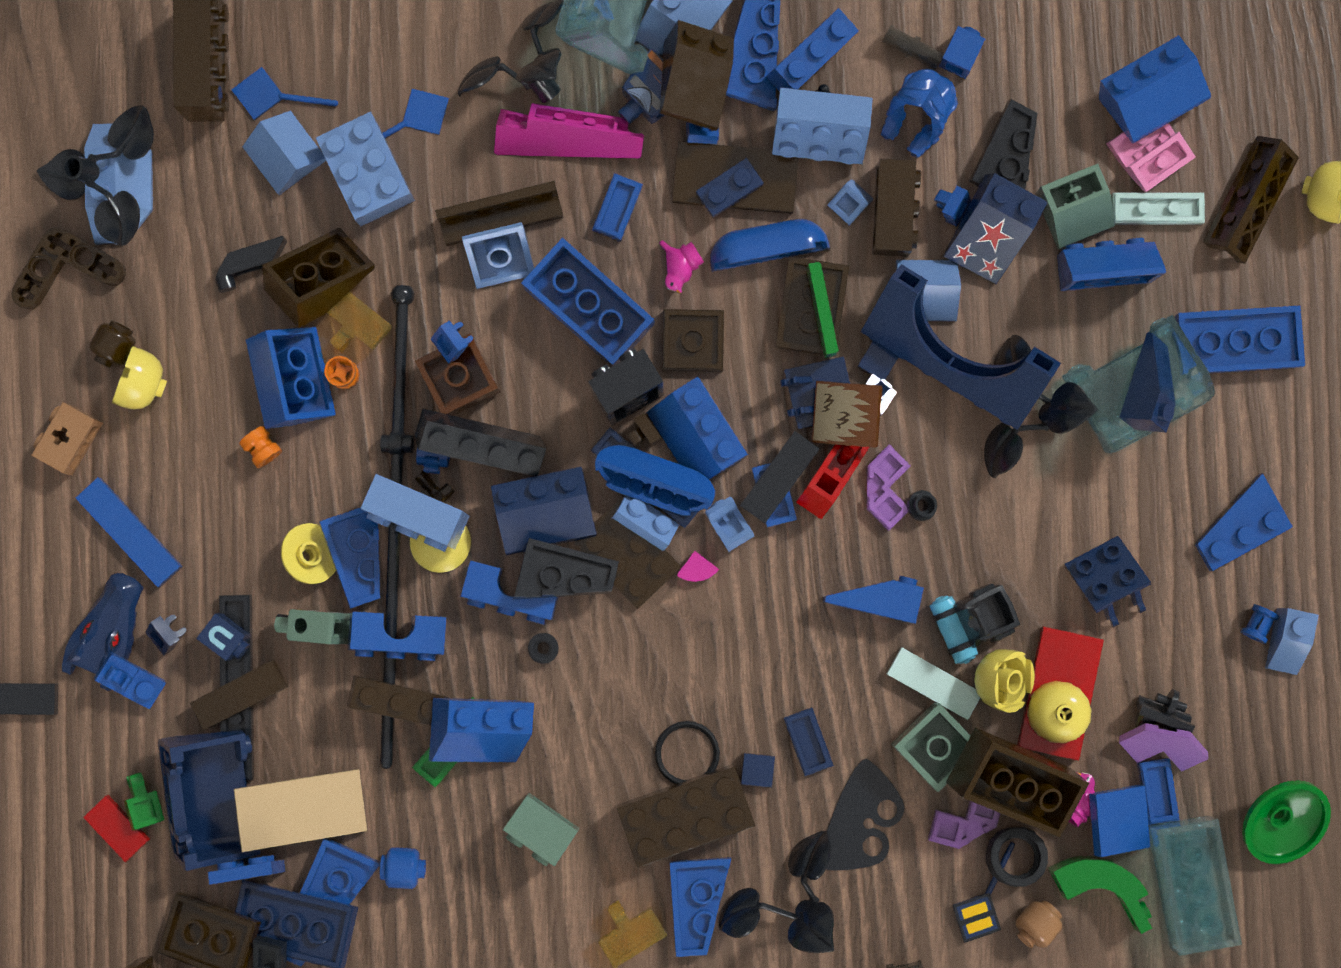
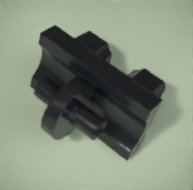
(1165, 710)

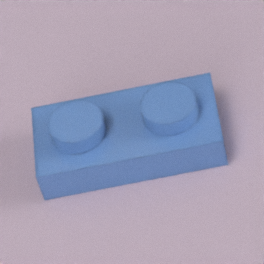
(646, 521)

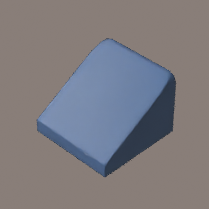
(850, 202)

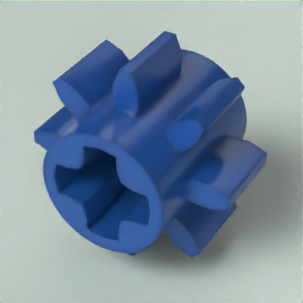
(431, 461)

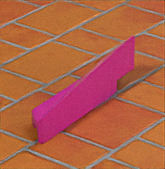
(565, 134)

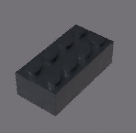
(626, 385)

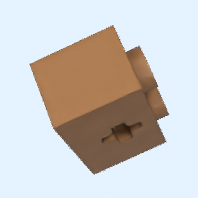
(80, 429)

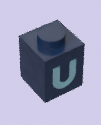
(225, 637)

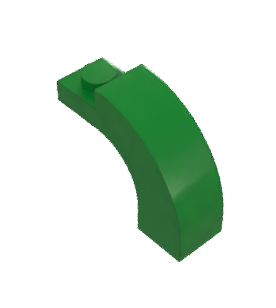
(1092, 872)

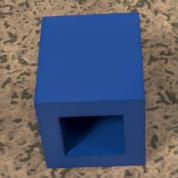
(962, 51)

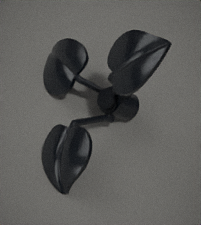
(537, 75)
(70, 171)
(1060, 414)
(812, 919)

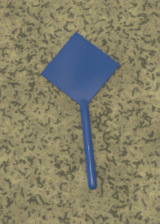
(260, 94)
(423, 112)

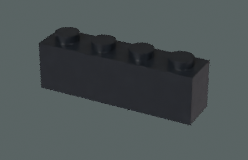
(479, 442)

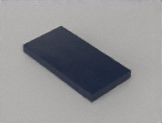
(312, 926)

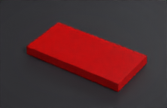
(1068, 659)

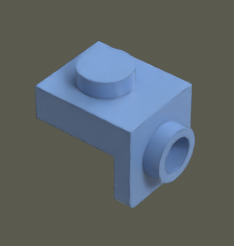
(729, 523)

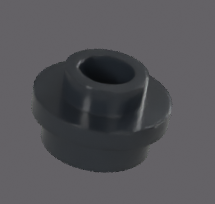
(928, 501)
(533, 648)

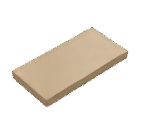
(300, 810)

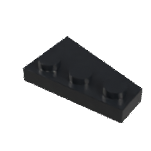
(1009, 146)
(561, 571)

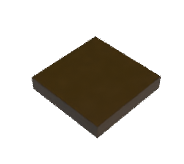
(693, 340)

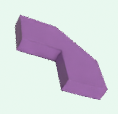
(880, 498)
(1179, 746)
(958, 830)

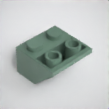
(1077, 206)
(540, 830)

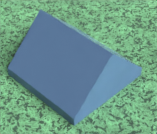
(283, 151)
(498, 255)
(942, 288)

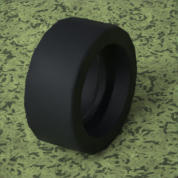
(1040, 856)

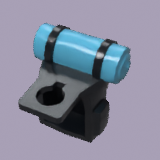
(972, 621)

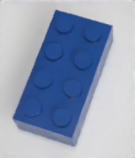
(588, 302)

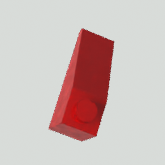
(831, 478)

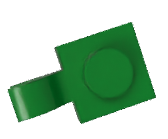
(144, 807)

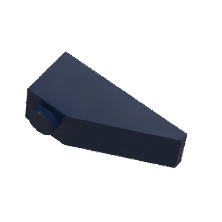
(1150, 395)

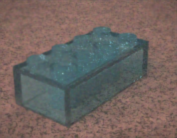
(1194, 885)

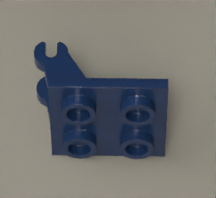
(802, 386)
(1107, 576)

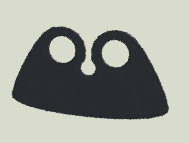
(858, 802)

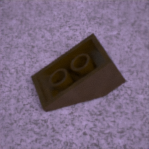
(695, 74)
(315, 276)

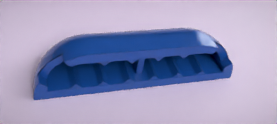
(767, 243)
(654, 480)

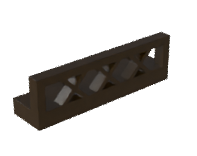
(1248, 194)
(524, 205)

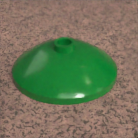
(1286, 822)

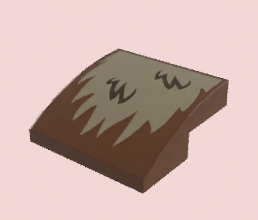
(847, 414)

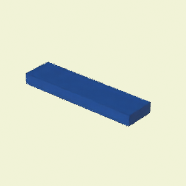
(129, 532)

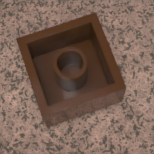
(459, 383)

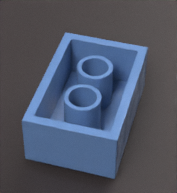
(822, 126)
(365, 169)
(414, 513)

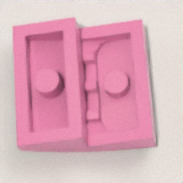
(1151, 157)

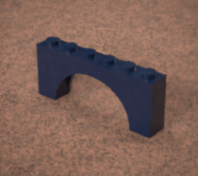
(902, 327)

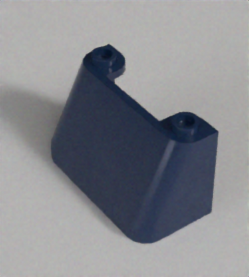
(200, 798)

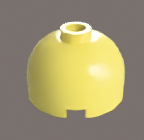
(1324, 192)
(139, 380)
(1004, 679)
(1048, 704)

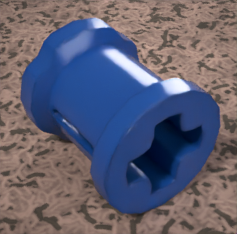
(1251, 629)

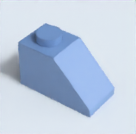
(1291, 640)

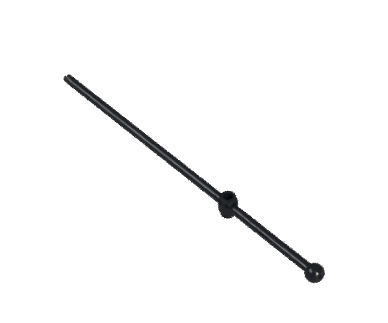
(397, 445)

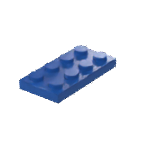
(1246, 338)

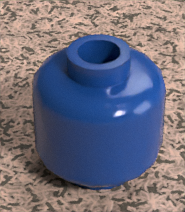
(402, 868)

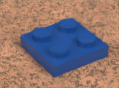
(236, 870)

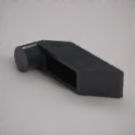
(246, 261)

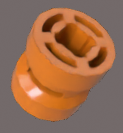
(338, 368)
(260, 447)

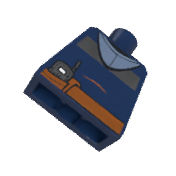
(644, 92)

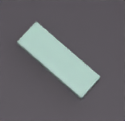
(1158, 208)
(934, 683)

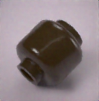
(112, 343)

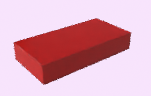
(115, 828)

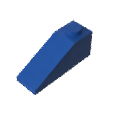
(888, 599)

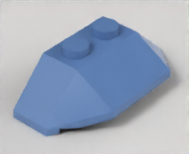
(665, 13)
(116, 176)

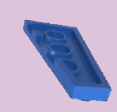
(755, 53)

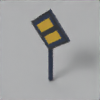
(977, 915)

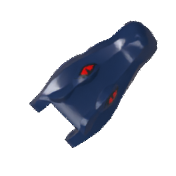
(105, 627)

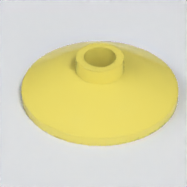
(307, 538)
(437, 560)

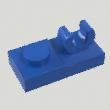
(130, 680)

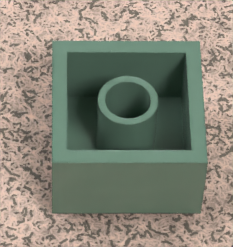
(932, 745)

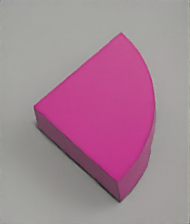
(697, 569)

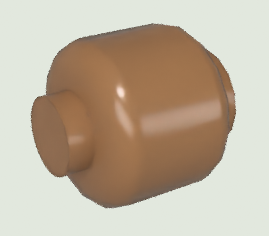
(1039, 924)

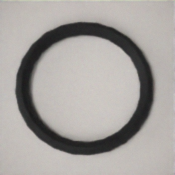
(683, 724)

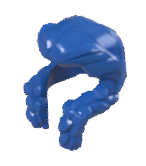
(935, 96)

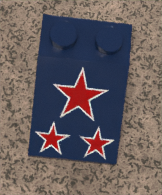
(994, 227)

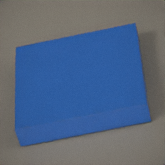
(1119, 820)

